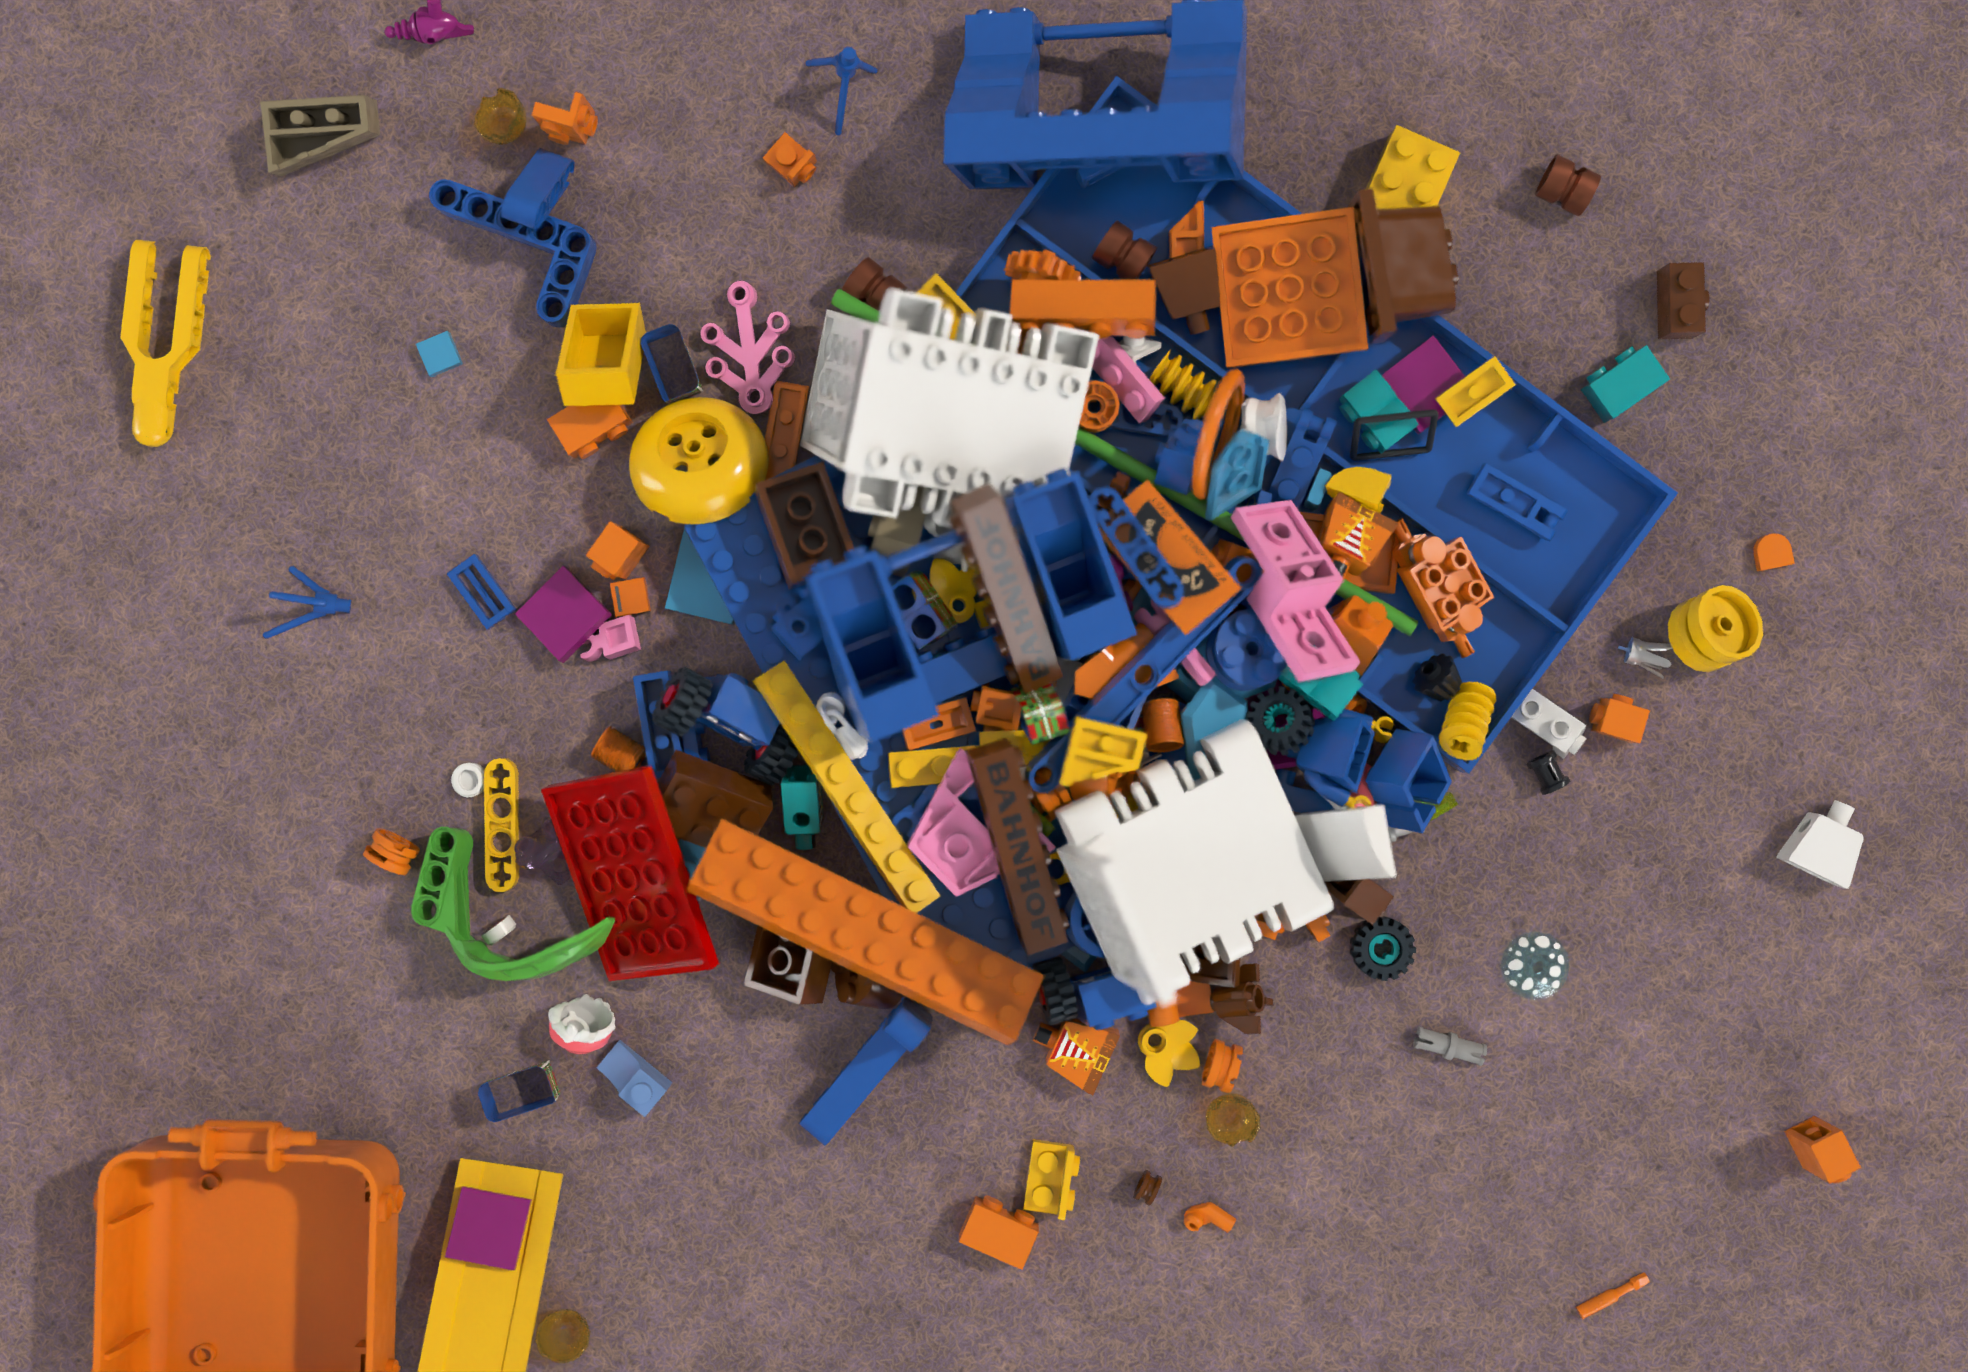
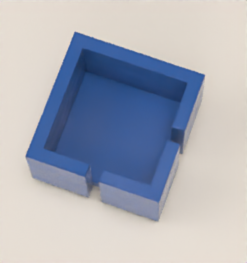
(1406, 772)

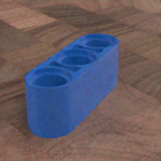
(537, 189)

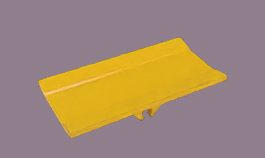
(485, 1313)

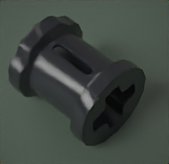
(1548, 772)

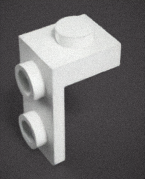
(1551, 723)

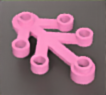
(750, 353)

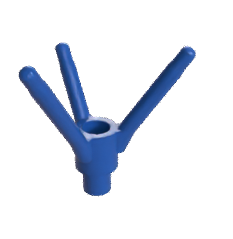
(846, 66)
(323, 603)

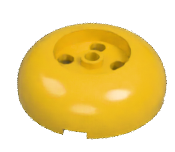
(707, 488)

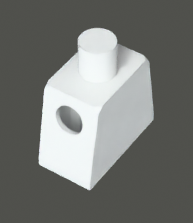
(1825, 846)

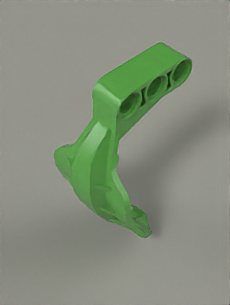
(454, 919)

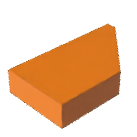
(1188, 232)

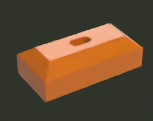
(955, 721)

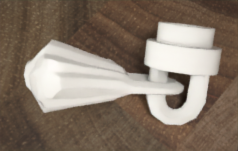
(831, 708)

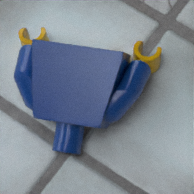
(1338, 755)

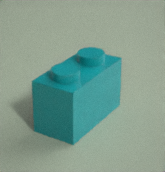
(1625, 383)

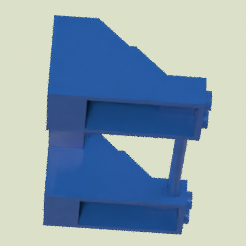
(1197, 134)
(871, 649)

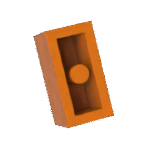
(586, 426)
(616, 552)
(1823, 1150)
(999, 1231)

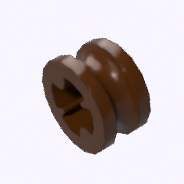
(1147, 1187)

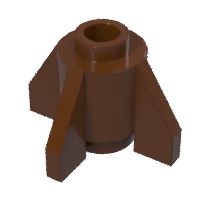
(1241, 1003)

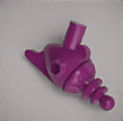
(429, 25)

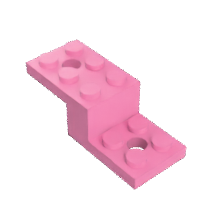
(1295, 590)

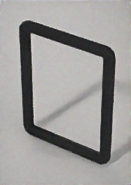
(1392, 417)

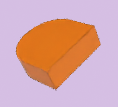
(1772, 552)

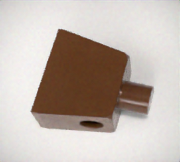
(1189, 286)

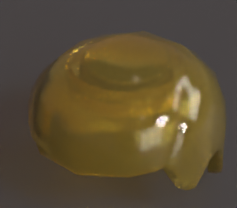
(502, 105)
(1243, 1127)
(562, 1344)

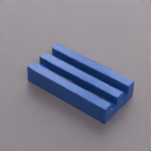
(499, 615)

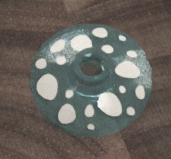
(1523, 954)

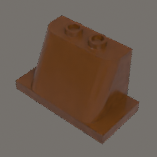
(1403, 263)

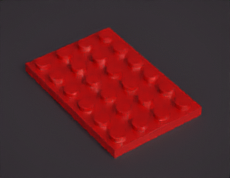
(630, 870)

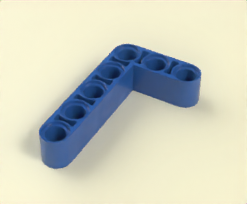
(559, 244)
(898, 1032)

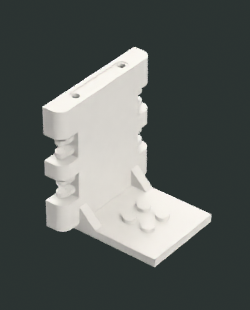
(941, 413)
(1190, 864)

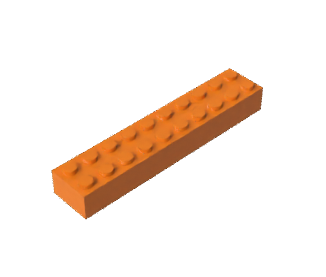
(865, 933)

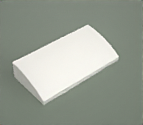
(1349, 842)

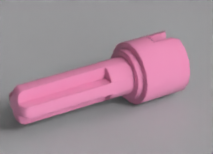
(1194, 661)

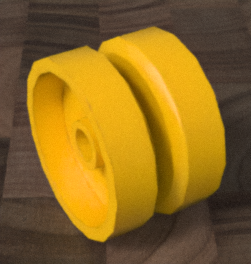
(1715, 629)

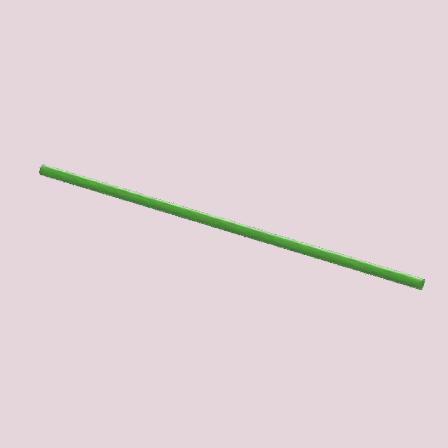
(1143, 472)

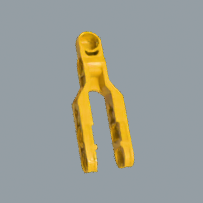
(158, 379)

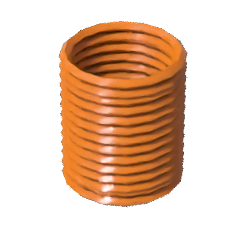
(1162, 725)
(618, 751)

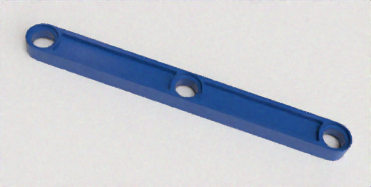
(1123, 691)

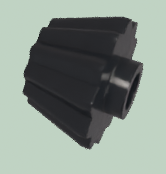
(1438, 678)

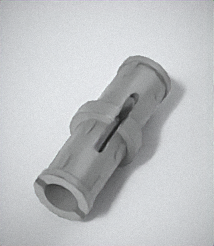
(1450, 1046)

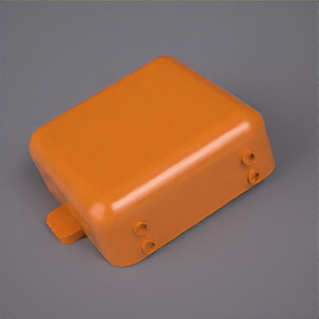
(247, 1253)

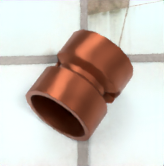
(1568, 185)
(1123, 252)
(870, 284)

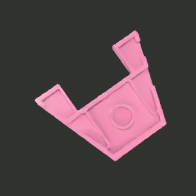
(951, 836)

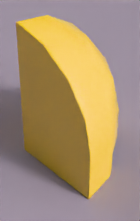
(1361, 485)

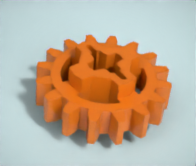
(1039, 266)

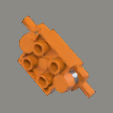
(1442, 584)

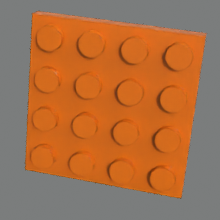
(1290, 288)

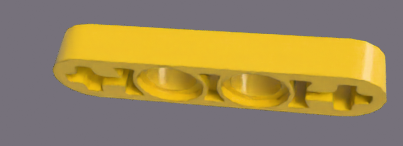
(496, 824)

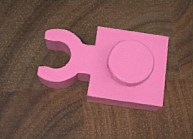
(614, 639)

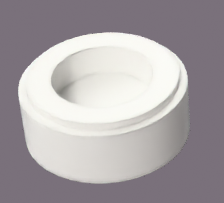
(468, 779)
(499, 930)

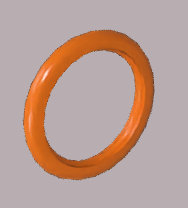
(1230, 391)

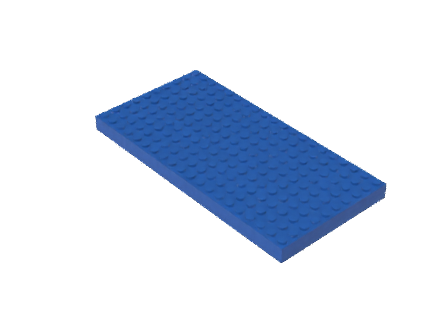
(1536, 583)

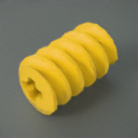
(1183, 385)
(1467, 721)

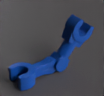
(916, 811)

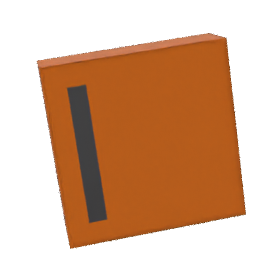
(630, 597)

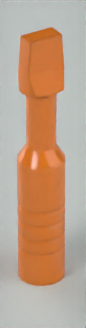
(1611, 1296)

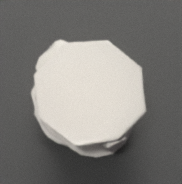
(1268, 420)

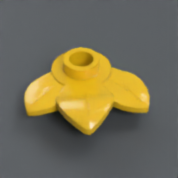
(953, 585)
(1172, 1052)

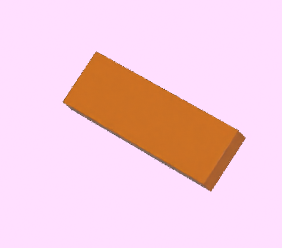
(785, 426)

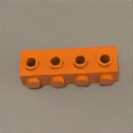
(1086, 305)

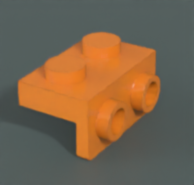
(567, 125)

